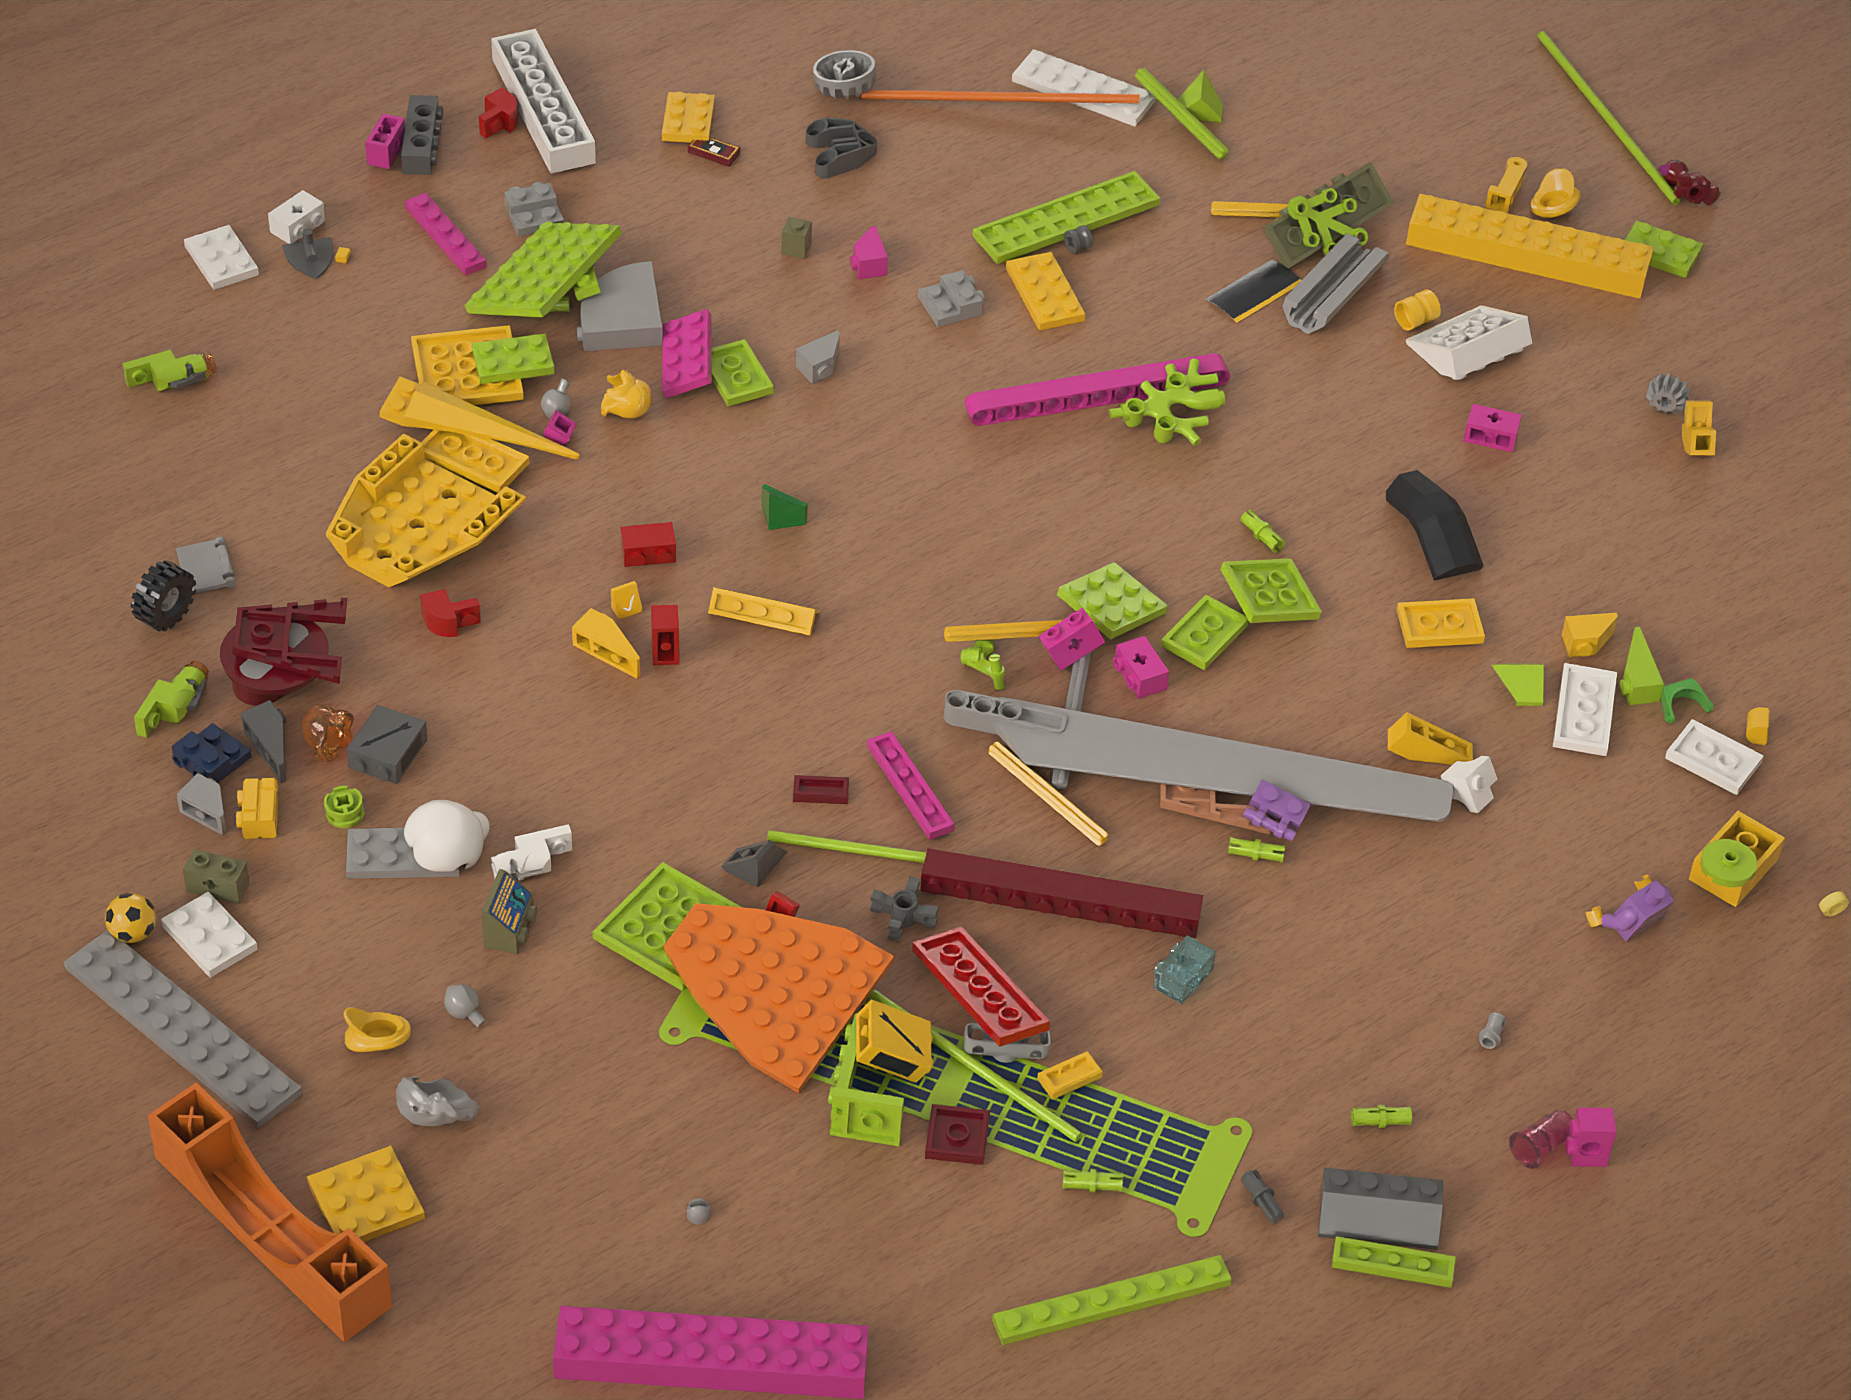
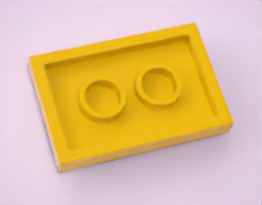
(688, 117)
(1440, 623)

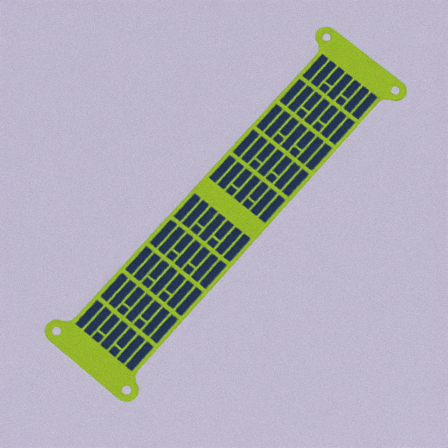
(1158, 1151)

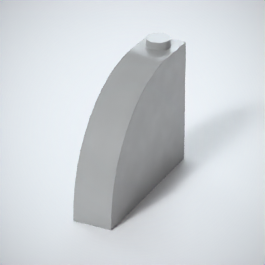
(623, 312)

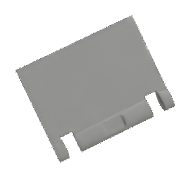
(208, 564)

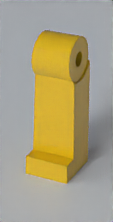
(1503, 196)

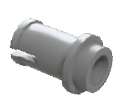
(1490, 1035)

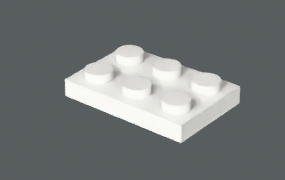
(221, 257)
(1714, 757)
(209, 934)

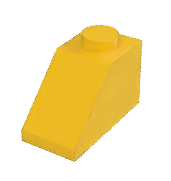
(1587, 633)

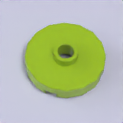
(1728, 862)

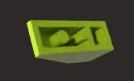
(1641, 677)

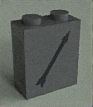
(386, 744)

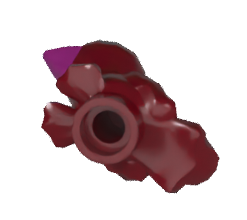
(1689, 185)

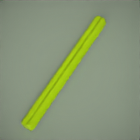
(1181, 113)

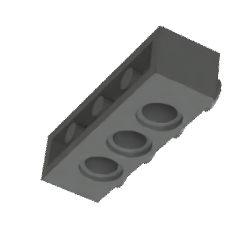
(420, 135)

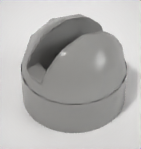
(698, 1211)

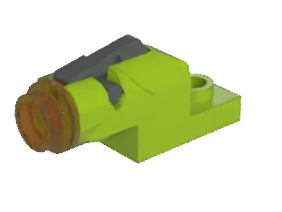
(168, 371)
(173, 699)

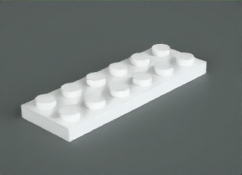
(1055, 75)

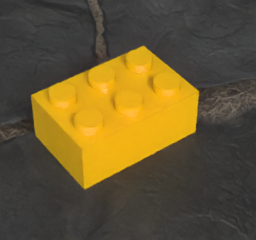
(1760, 839)

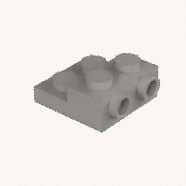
(531, 207)
(952, 299)

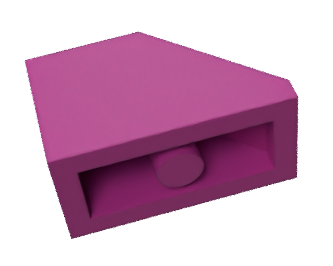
(869, 255)

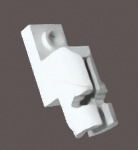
(533, 852)

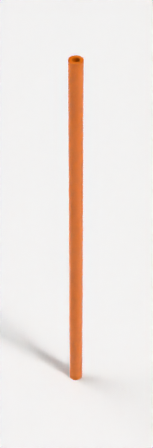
(1001, 96)

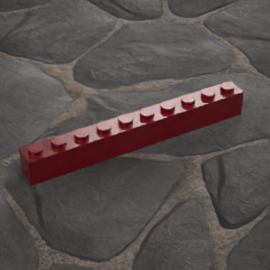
(1061, 893)

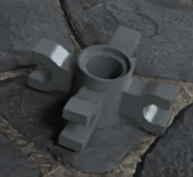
(904, 909)

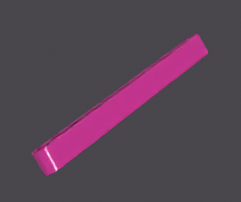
(1082, 390)

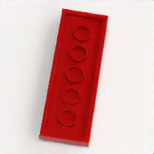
(980, 986)

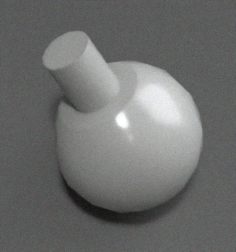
(557, 399)
(462, 1002)

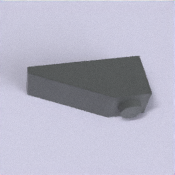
(265, 731)

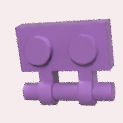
(1279, 805)

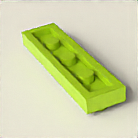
(1393, 1262)

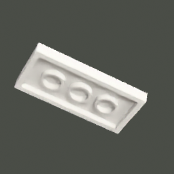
(1585, 709)

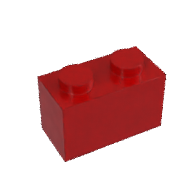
(648, 544)
(665, 634)

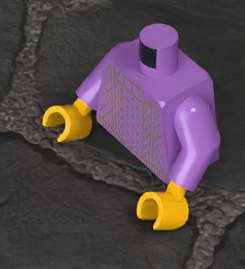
(1638, 911)

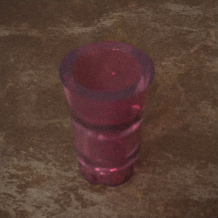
(1539, 1139)

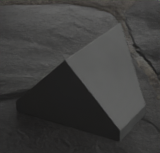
(754, 861)

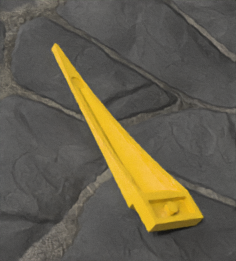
(431, 408)

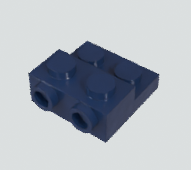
(210, 753)

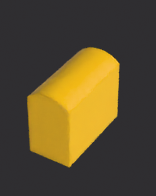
(342, 255)

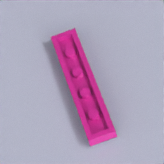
(445, 234)
(910, 785)

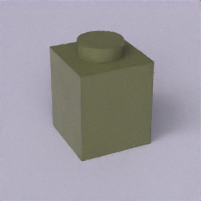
(796, 237)

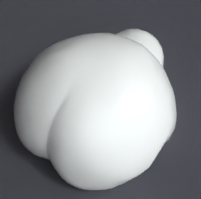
(446, 835)

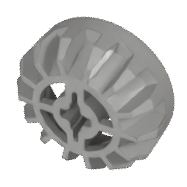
(844, 73)

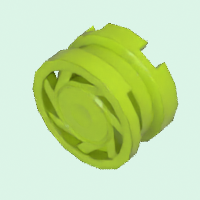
(344, 807)

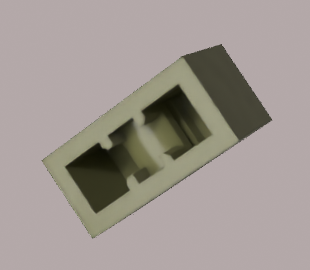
(219, 875)

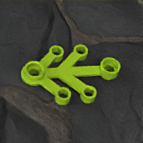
(1323, 219)

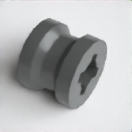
(1078, 239)

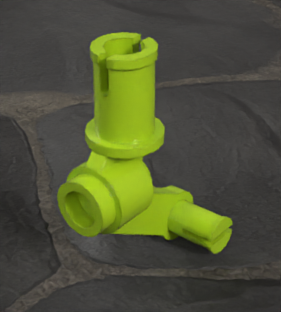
(976, 658)

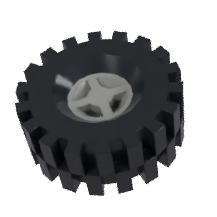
(163, 595)

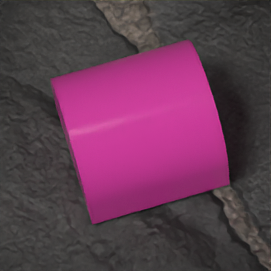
(559, 428)

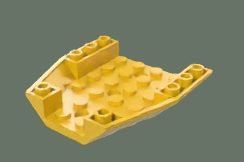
(406, 492)

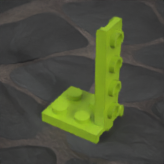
(862, 1113)

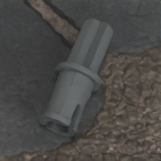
(1262, 1195)

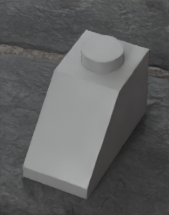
(818, 357)
(203, 803)

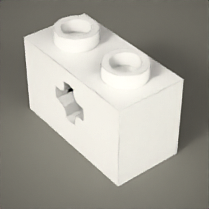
(296, 215)

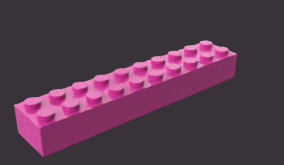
(711, 1352)

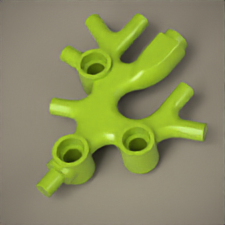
(1176, 391)

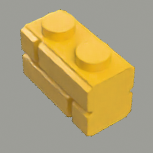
(259, 808)

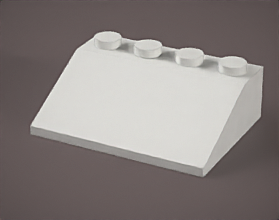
(1472, 340)

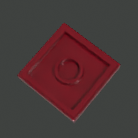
(957, 1134)

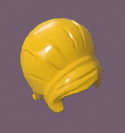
(628, 398)

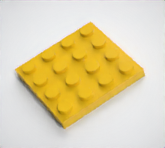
(449, 365)

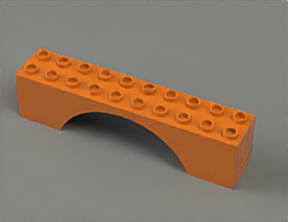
(324, 1269)

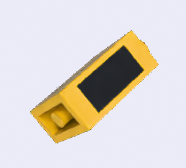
(893, 1041)

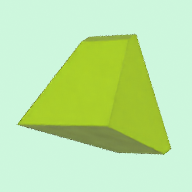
(1202, 100)
(1523, 681)

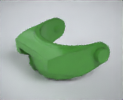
(1687, 688)

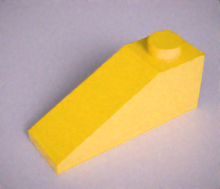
(604, 640)
(1425, 742)

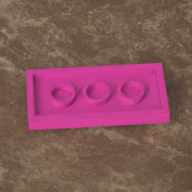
(687, 353)

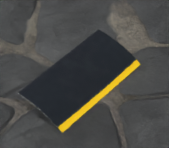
(1255, 290)

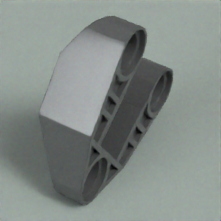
(849, 145)

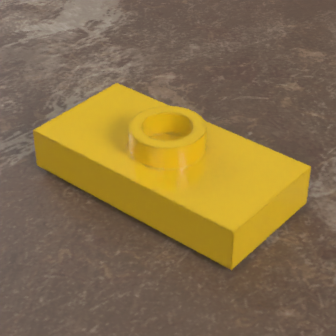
(1069, 1075)

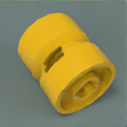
(1417, 310)

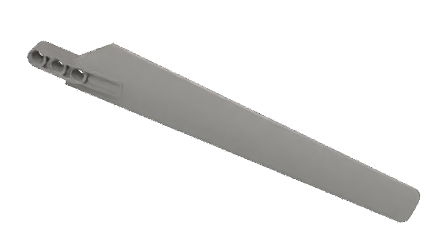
(1163, 755)

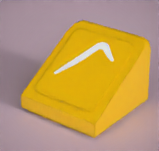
(626, 600)

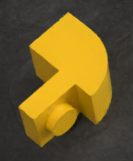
(1697, 432)

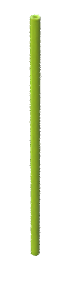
(1608, 117)
(847, 846)
(992, 1077)

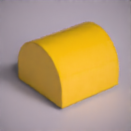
(1758, 726)

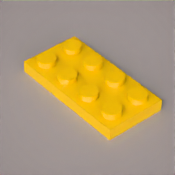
(1045, 291)
(475, 458)

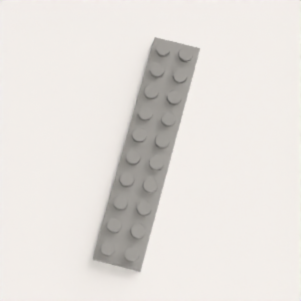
(183, 1029)

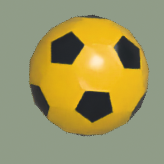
(130, 917)

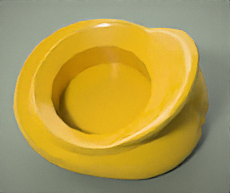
(1555, 195)
(374, 1030)

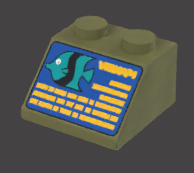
(507, 914)

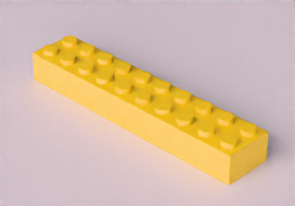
(1529, 245)

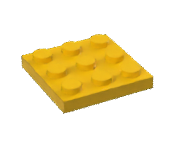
(366, 1195)

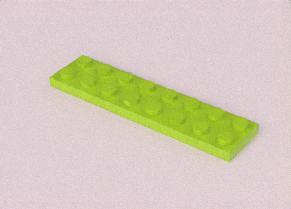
(1049, 221)

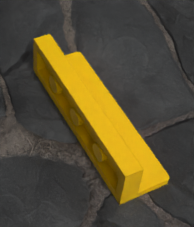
(762, 611)

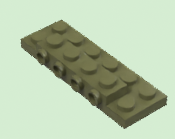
(1361, 185)

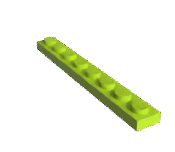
(1111, 1299)

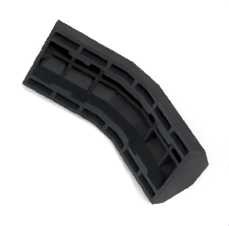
(1438, 524)

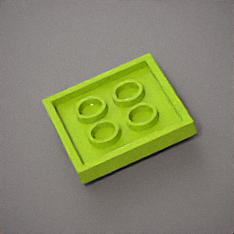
(1270, 590)
(1112, 600)

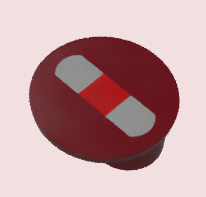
(260, 682)

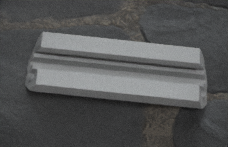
(1331, 284)

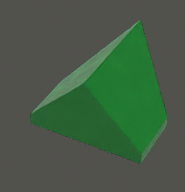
(782, 509)

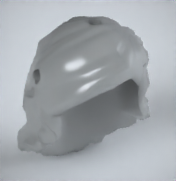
(434, 1102)

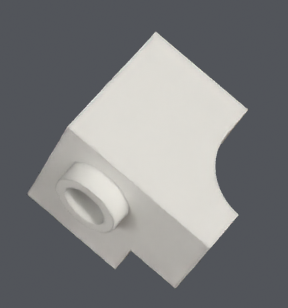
(1472, 782)

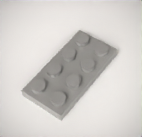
(384, 855)

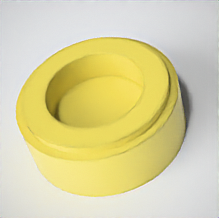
(1834, 904)

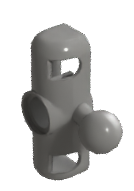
(1008, 1052)

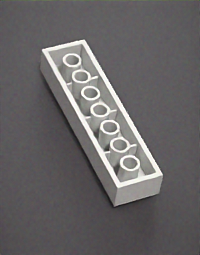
(543, 101)

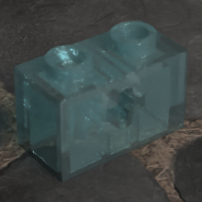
(1183, 969)

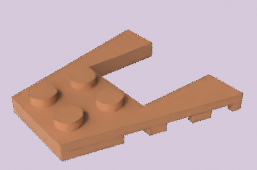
(1202, 804)

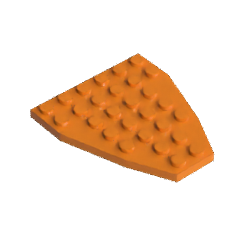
(775, 983)

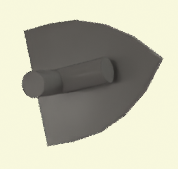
(311, 255)

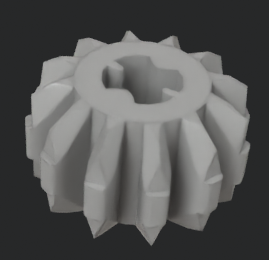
(1667, 393)

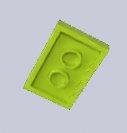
(1670, 251)
(512, 358)
(739, 373)
(1204, 632)

